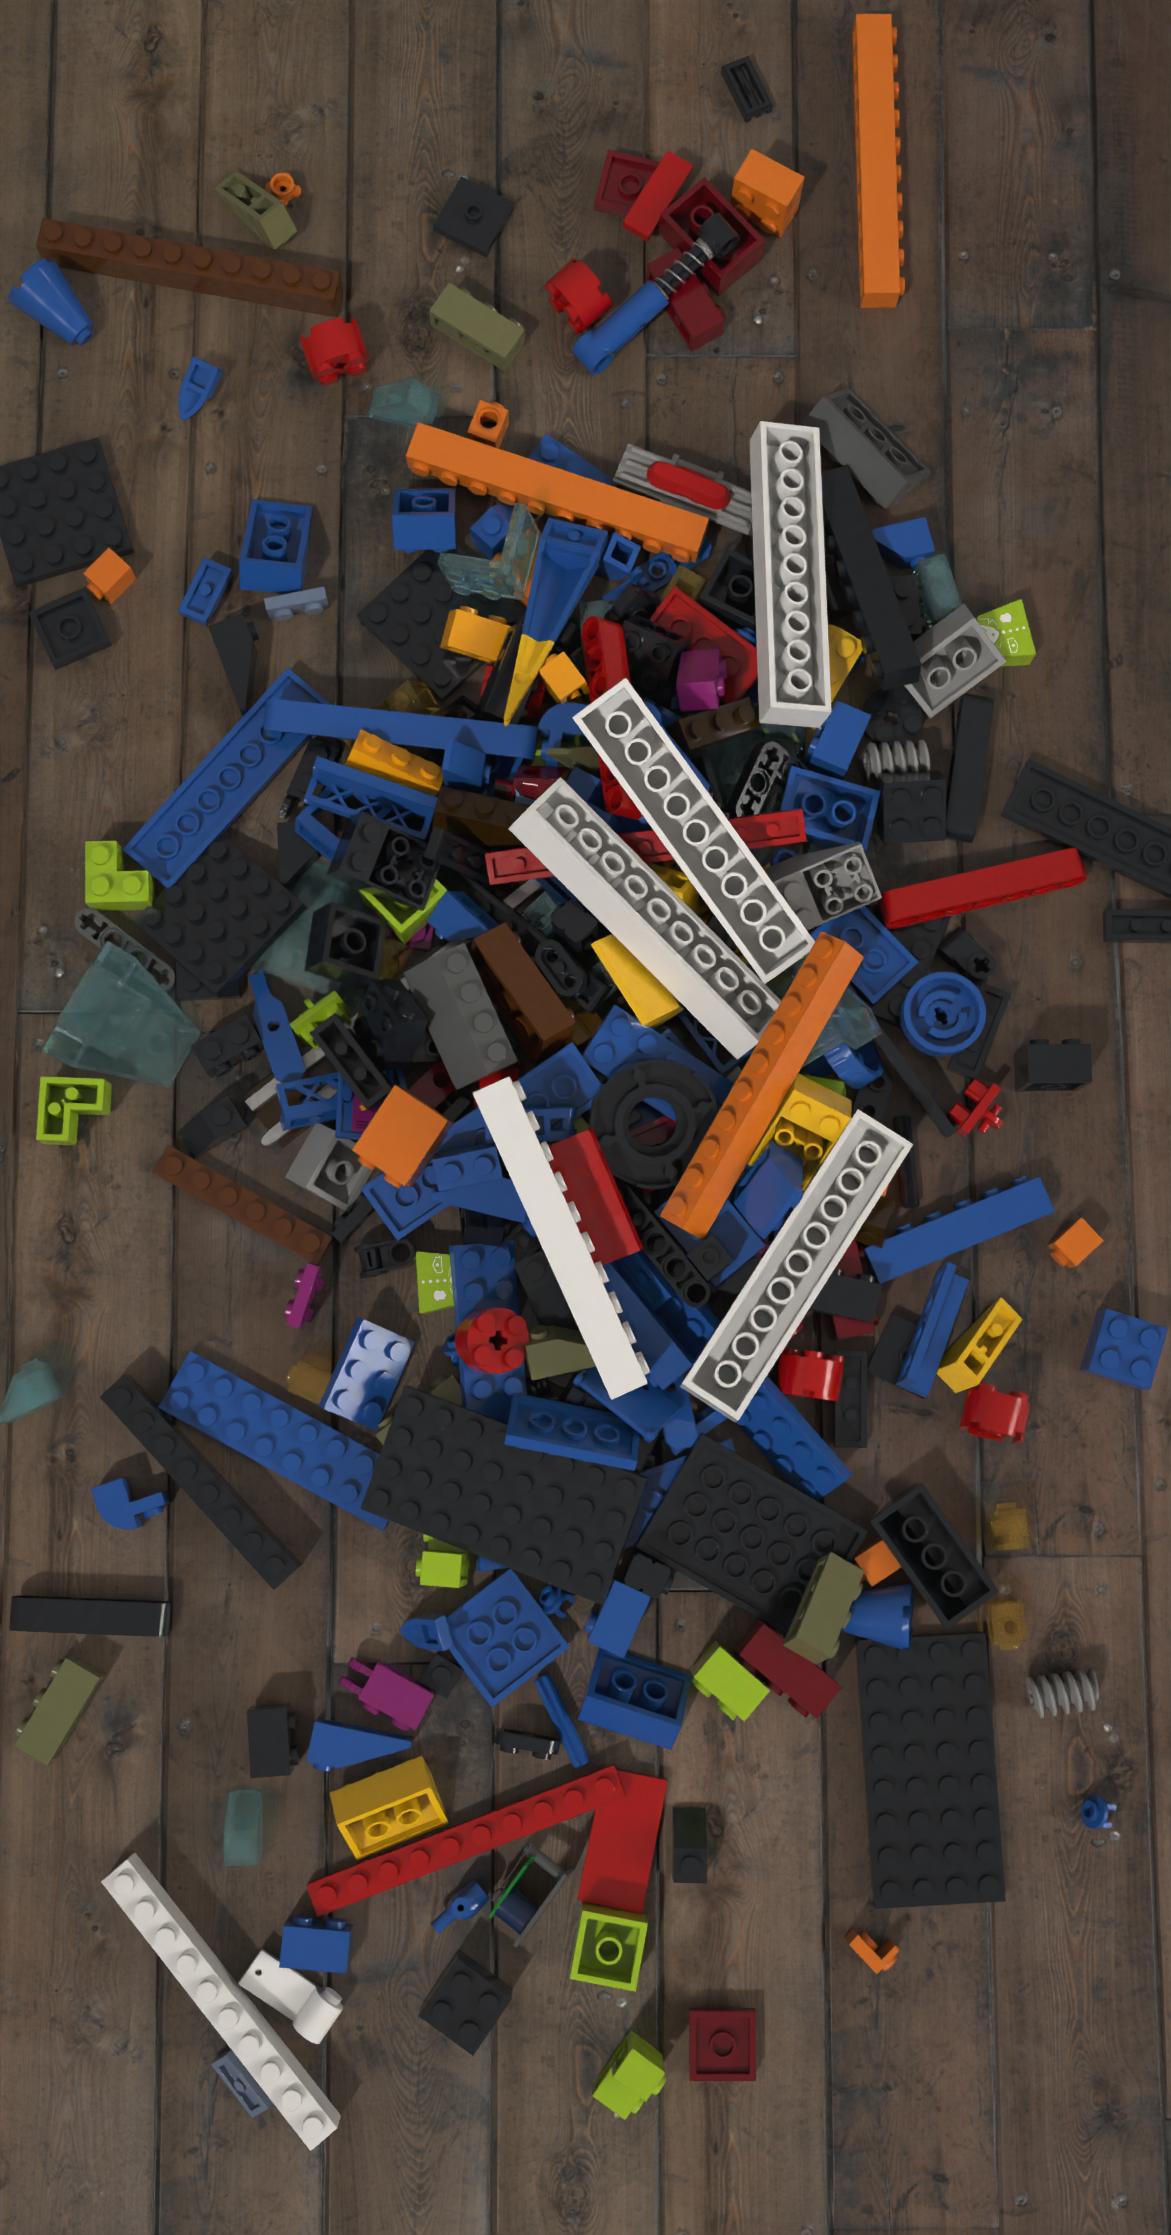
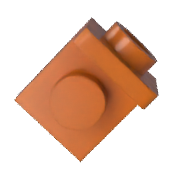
(866, 1947)

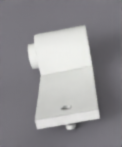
(293, 1995)

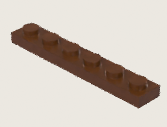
(243, 1205)

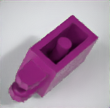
(701, 679)
(390, 1693)

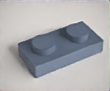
(308, 601)
(241, 2083)

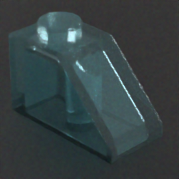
(404, 403)
(30, 1391)
(243, 1828)

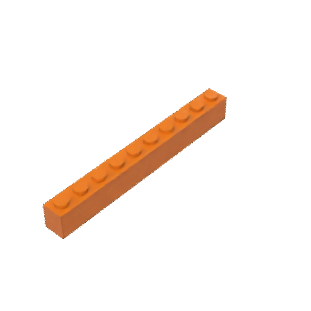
(876, 161)
(556, 492)
(762, 1085)

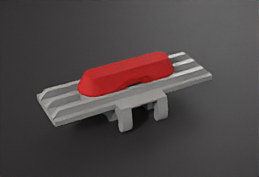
(686, 487)

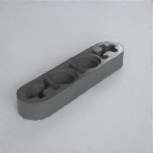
(128, 943)

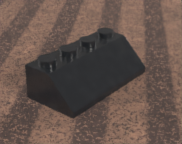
(933, 1555)

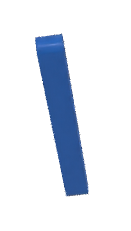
(399, 727)

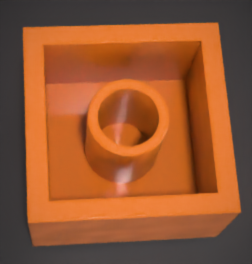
(766, 193)

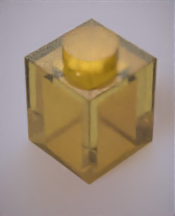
(308, 1381)

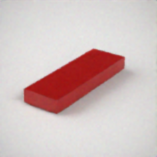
(657, 195)

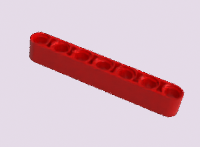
(605, 668)
(981, 888)

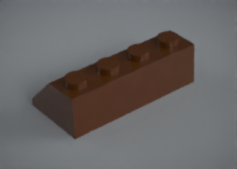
(522, 994)

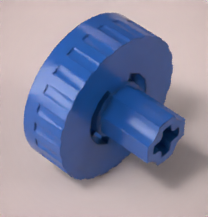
(932, 1035)
(851, 1065)

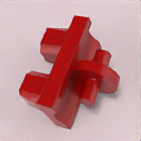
(983, 1096)

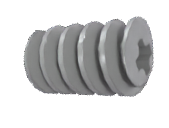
(895, 759)
(1063, 1691)

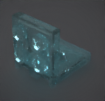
(497, 578)

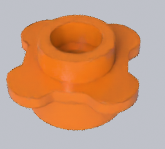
(280, 181)

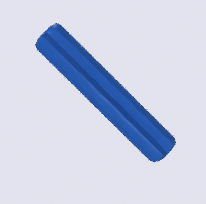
(561, 1720)

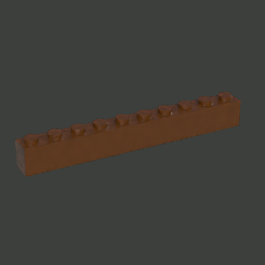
(191, 267)

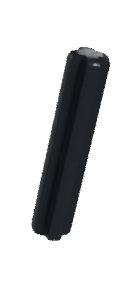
(907, 1169)

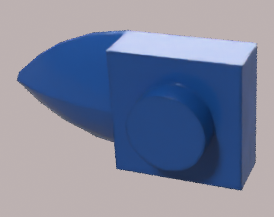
(197, 386)
(428, 1632)

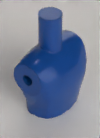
(471, 1899)

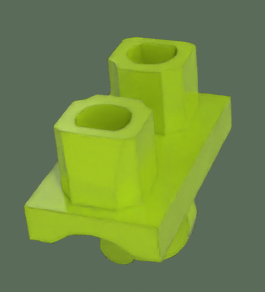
(317, 1014)

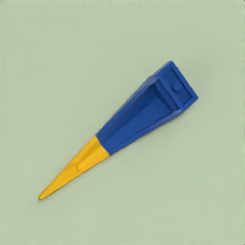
(562, 570)

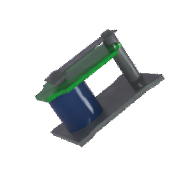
(518, 1909)

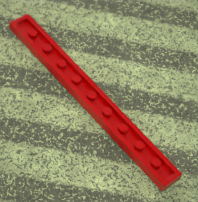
(754, 830)
(465, 1840)

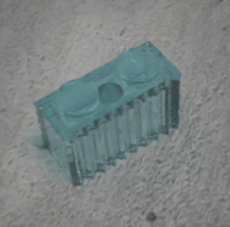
(939, 588)

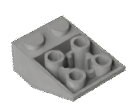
(826, 883)

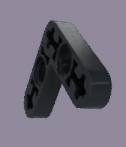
(768, 773)

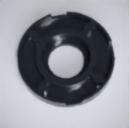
(645, 1078)

